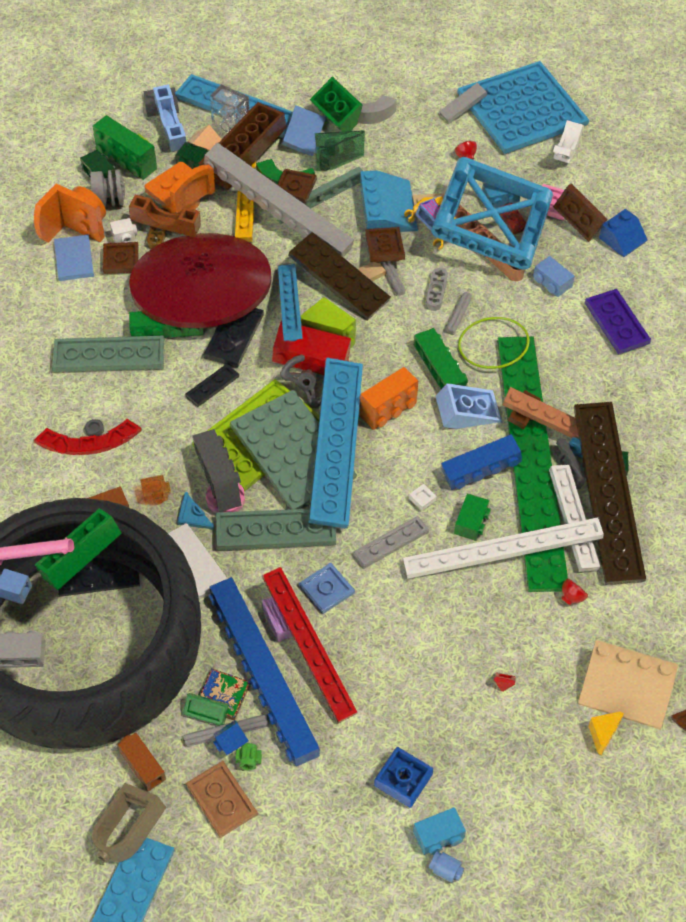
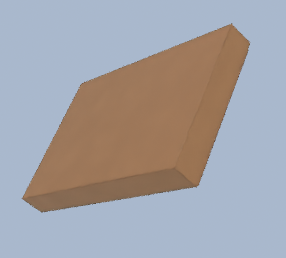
(221, 799)

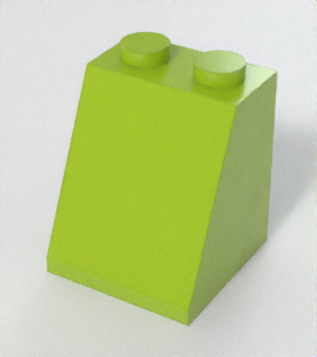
(330, 318)

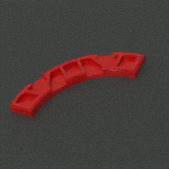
(88, 444)

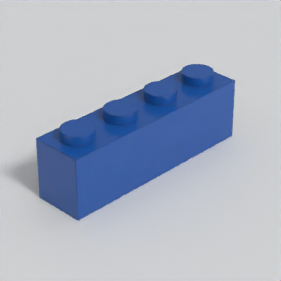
(481, 462)

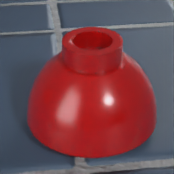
(466, 149)
(572, 592)

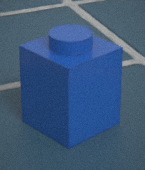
(229, 738)

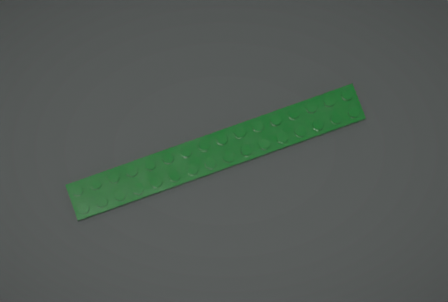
(533, 482)

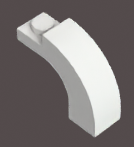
(568, 142)

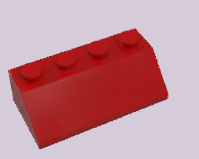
(315, 347)

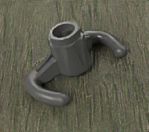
(291, 376)

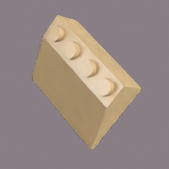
(628, 684)

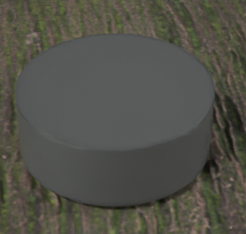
(94, 427)

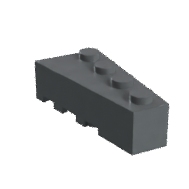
(218, 469)

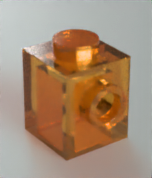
(155, 489)

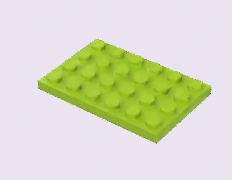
(243, 461)

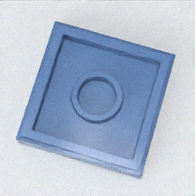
(326, 588)

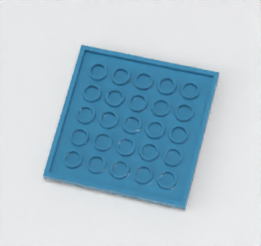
(524, 107)

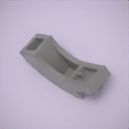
(378, 110)

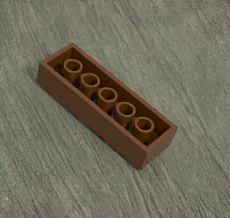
(252, 135)

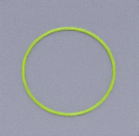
(500, 366)

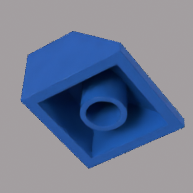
(623, 233)

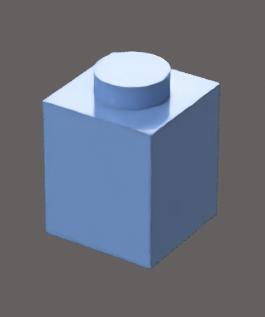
(14, 586)

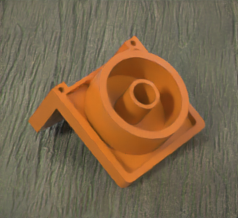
(181, 186)
(72, 208)

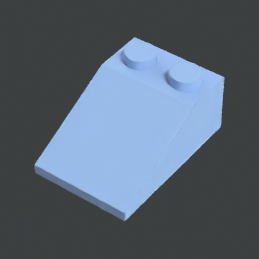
(467, 406)

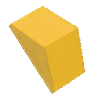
(603, 728)

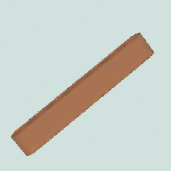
(513, 273)

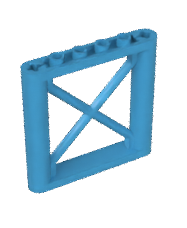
(447, 228)

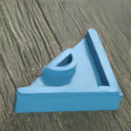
(193, 514)

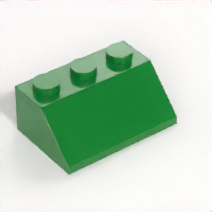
(337, 105)

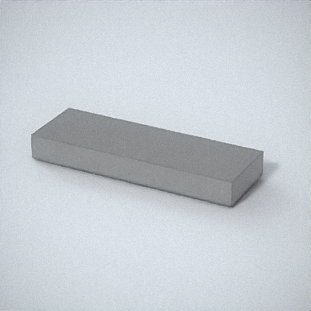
(463, 103)

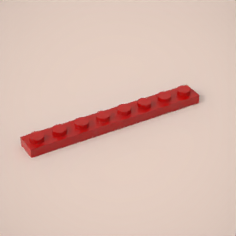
(309, 645)

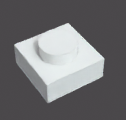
(422, 497)

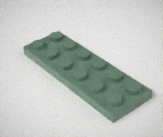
(108, 353)
(270, 530)

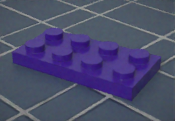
(617, 321)

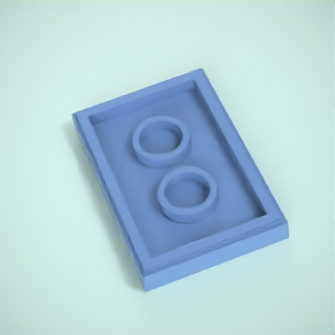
(302, 130)
(73, 257)

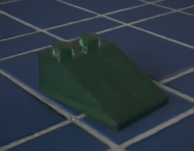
(338, 148)

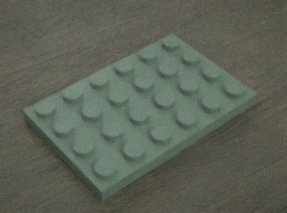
(283, 444)

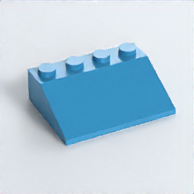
(386, 200)

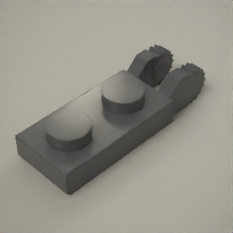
(565, 456)

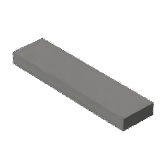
(390, 542)

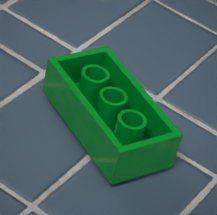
(124, 147)

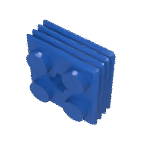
(401, 764)

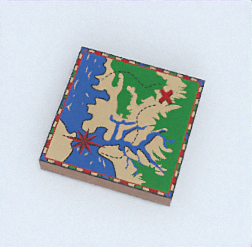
(226, 689)

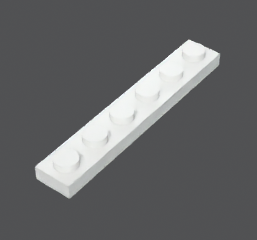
(573, 512)

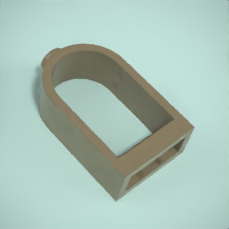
(140, 830)

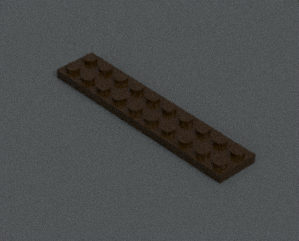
(609, 493)

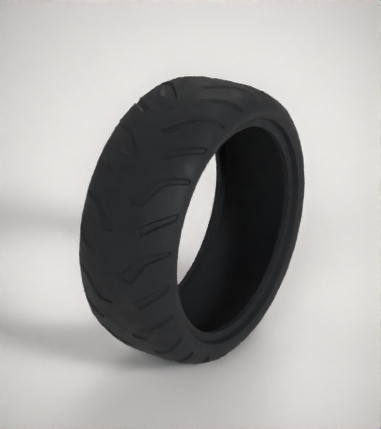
(148, 685)

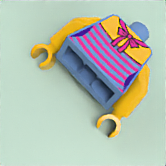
(427, 211)

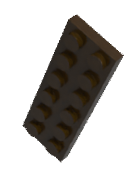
(339, 276)

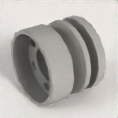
(109, 187)

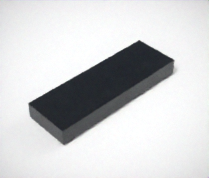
(212, 385)

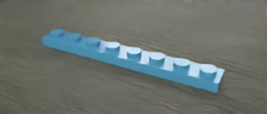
(289, 302)

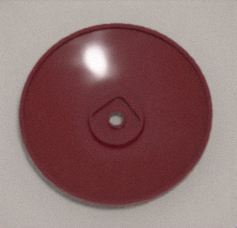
(180, 294)

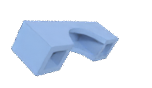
(167, 112)

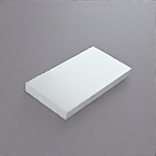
(202, 564)

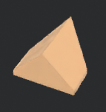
(205, 138)

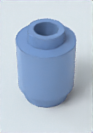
(446, 867)

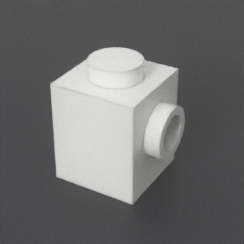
(123, 231)

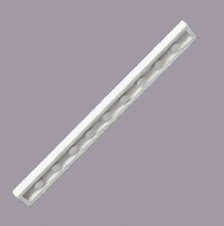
(503, 548)

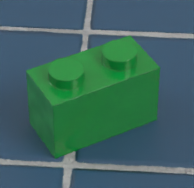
(471, 517)

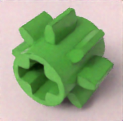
(248, 756)

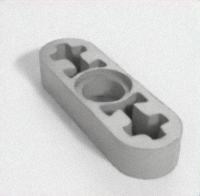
(440, 284)

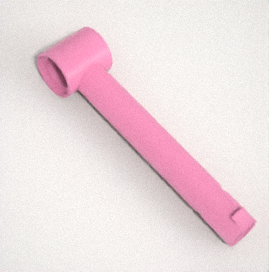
(36, 549)

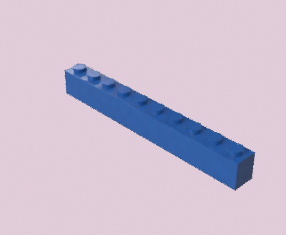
(265, 673)

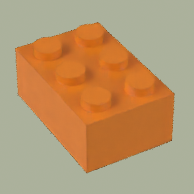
(388, 398)

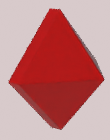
(504, 681)

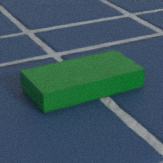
(205, 709)

